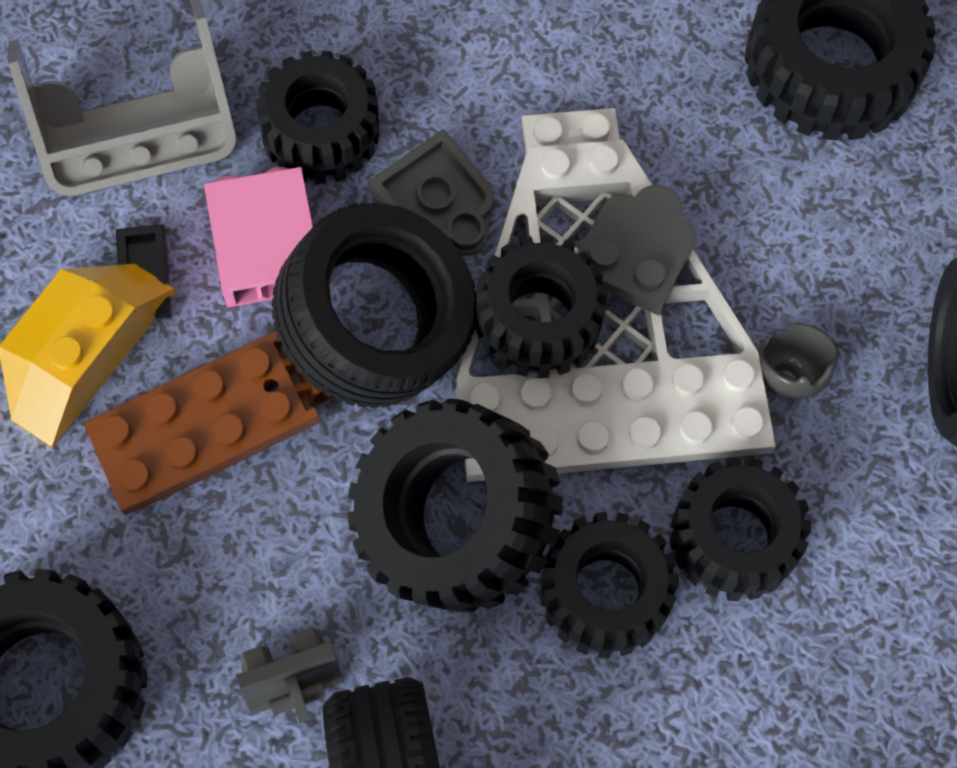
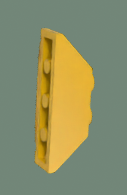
(75, 342)

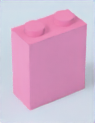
(255, 229)

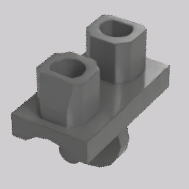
(290, 680)

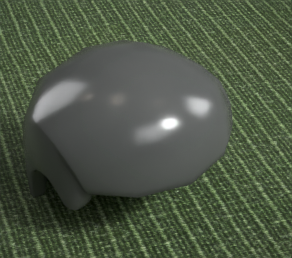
(810, 348)

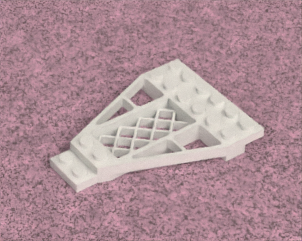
(619, 410)

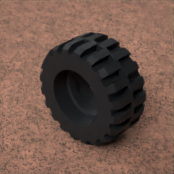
(834, 96)
(394, 494)
(111, 679)

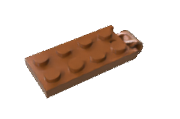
(202, 423)

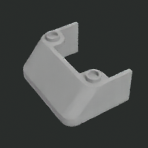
(130, 137)

